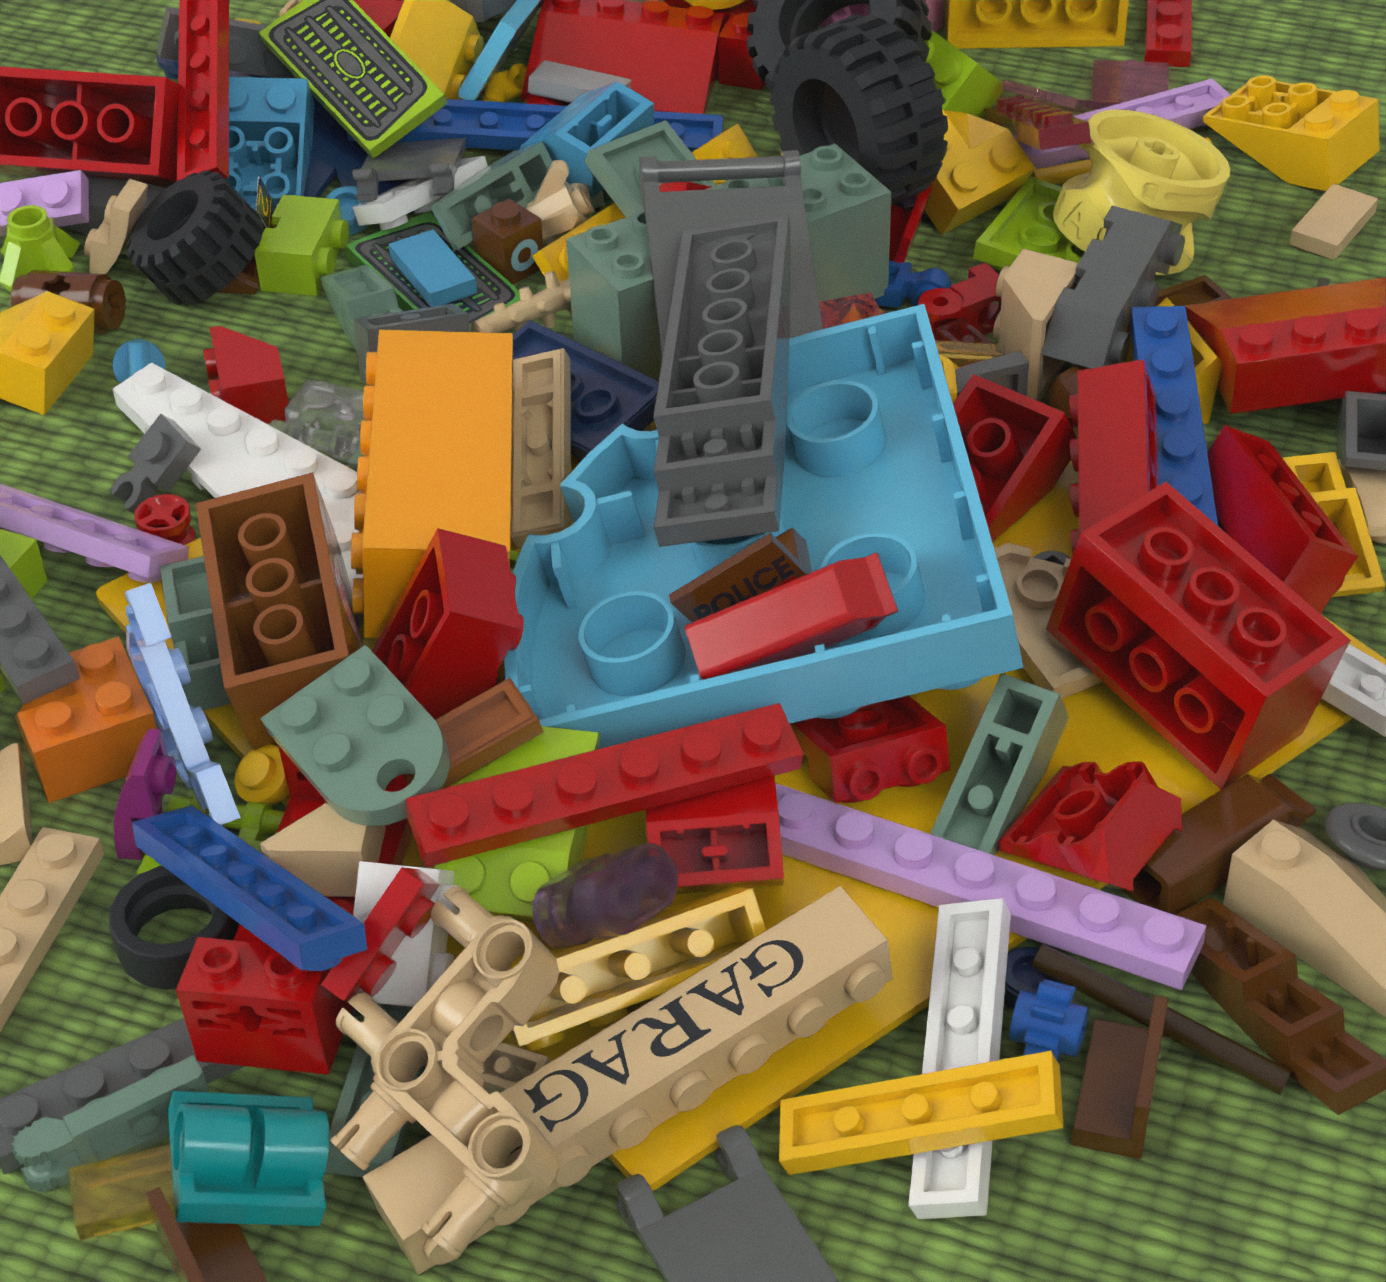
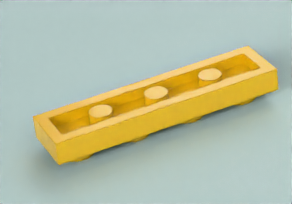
(921, 1113)

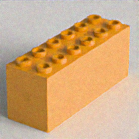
(431, 456)

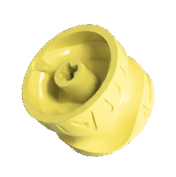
(1144, 168)

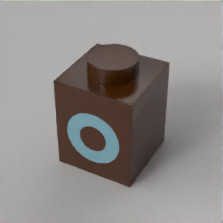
(508, 238)

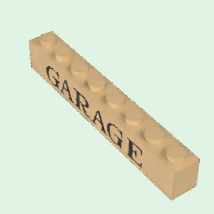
(658, 1060)

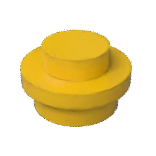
(261, 776)

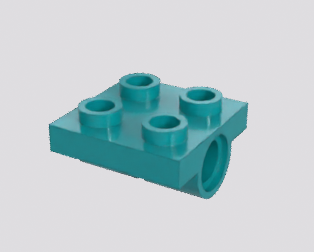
(247, 1158)

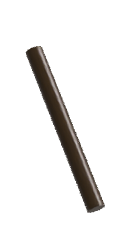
(1176, 1025)

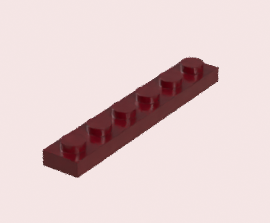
(1038, 123)

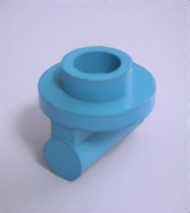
(134, 356)

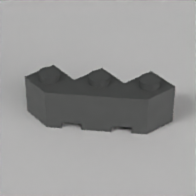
(1112, 278)

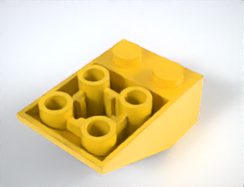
(1300, 130)

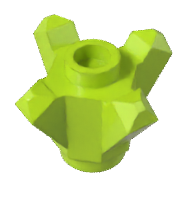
(34, 245)

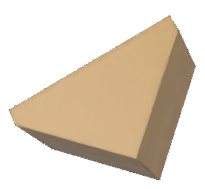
(325, 850)

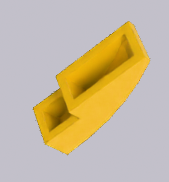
(1325, 483)

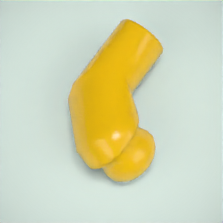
(506, 84)

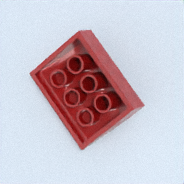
(657, 46)
(1297, 344)

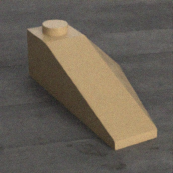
(1313, 906)

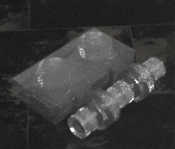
(325, 418)

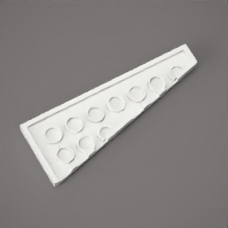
(238, 448)

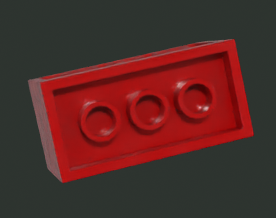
(1195, 634)

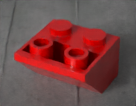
(722, 837)

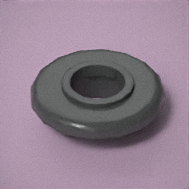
(1359, 833)

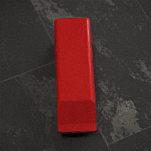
(793, 618)

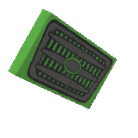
(374, 252)

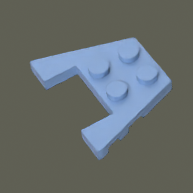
(183, 727)

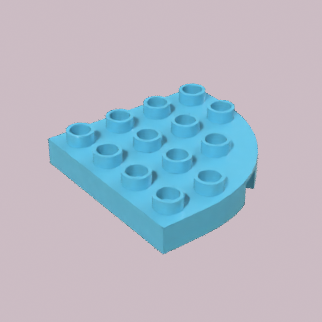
(865, 472)

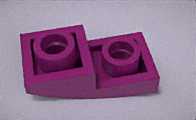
(142, 794)

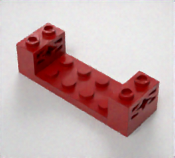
(250, 1001)

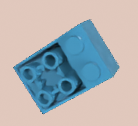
(269, 135)

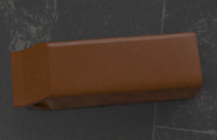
(1199, 858)

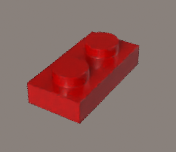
(399, 912)

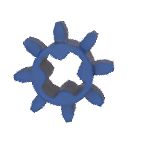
(1049, 1020)

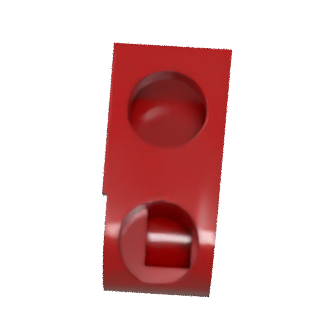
(967, 299)

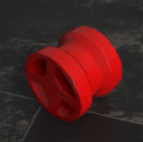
(166, 517)

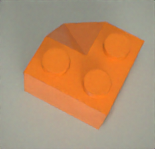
(88, 727)

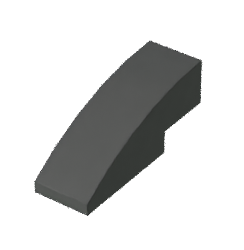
(1362, 430)

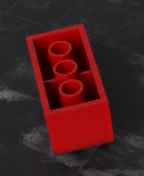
(89, 124)

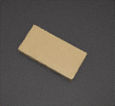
(1333, 221)

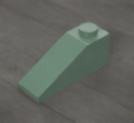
(511, 177)
(1002, 764)

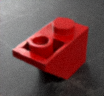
(246, 374)

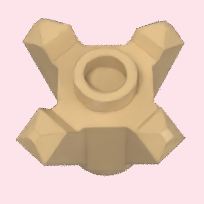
(560, 204)

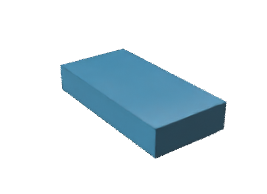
(432, 268)

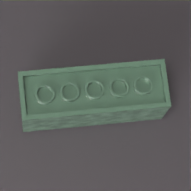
(614, 278)

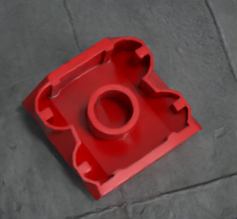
(1096, 822)

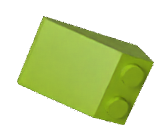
(510, 876)

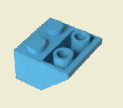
(591, 122)

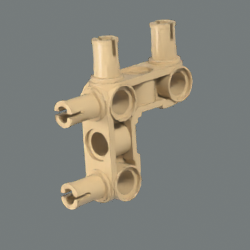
(454, 1034)

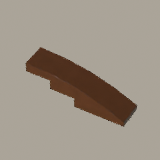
(1280, 1012)

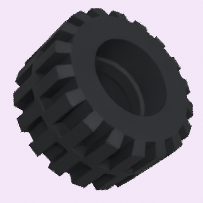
(195, 238)

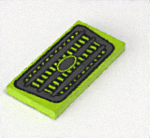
(354, 71)

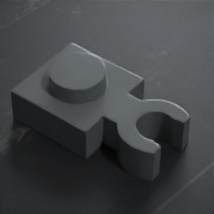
(159, 462)

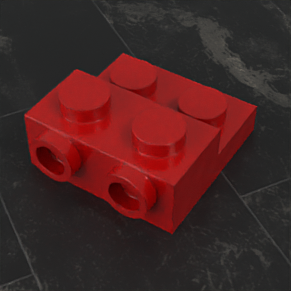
(874, 749)

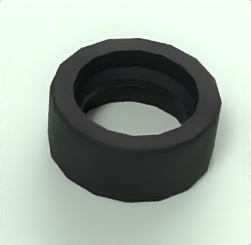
(137, 904)

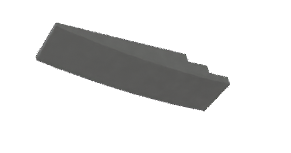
(725, 384)

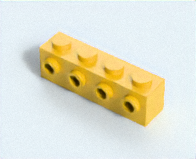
(613, 973)

